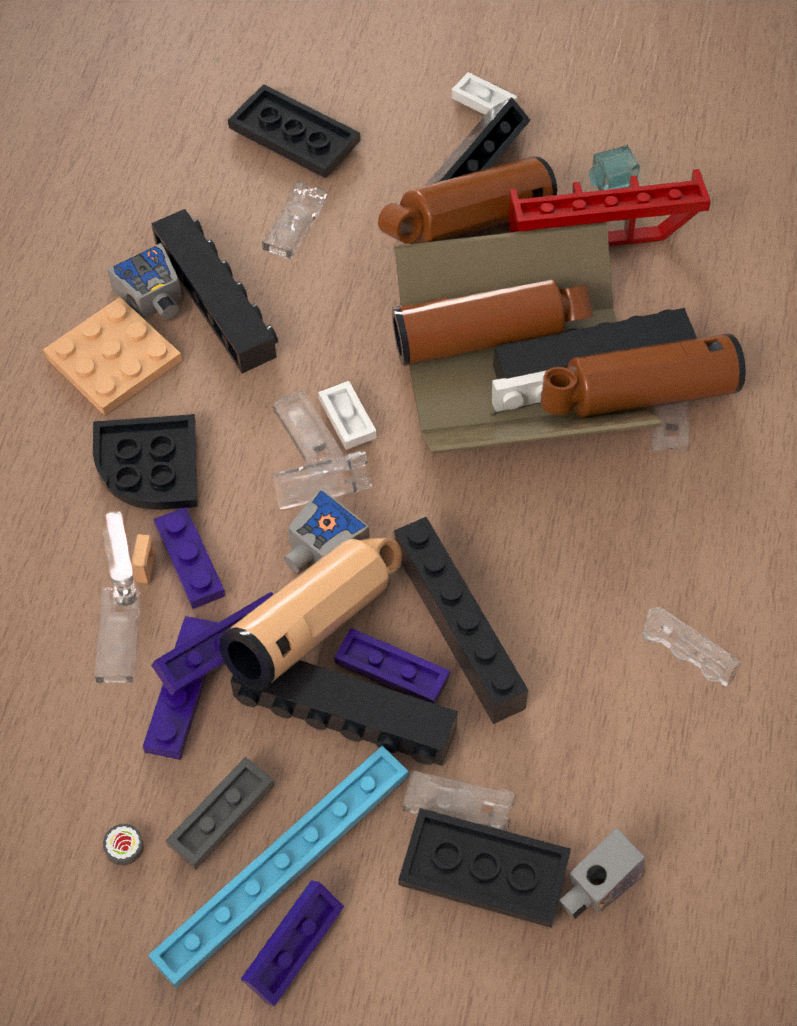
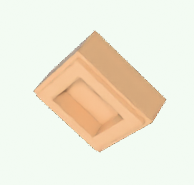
(143, 558)

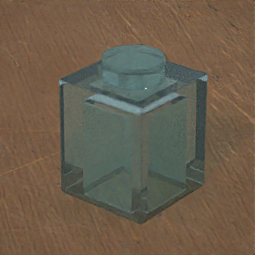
(613, 168)

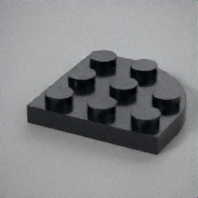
(148, 460)

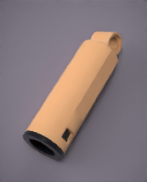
(308, 610)

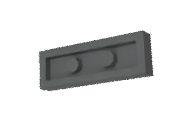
(220, 813)

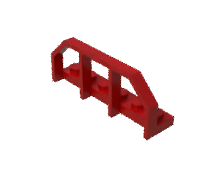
(675, 199)

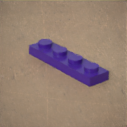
(199, 654)
(175, 713)

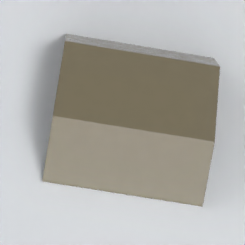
(456, 391)

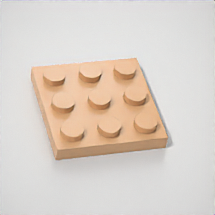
(112, 355)

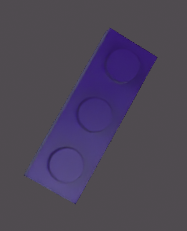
(189, 557)
(391, 666)
(292, 943)

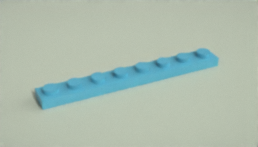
(277, 867)

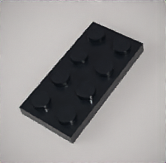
(294, 130)
(485, 867)

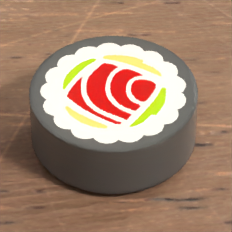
(123, 844)

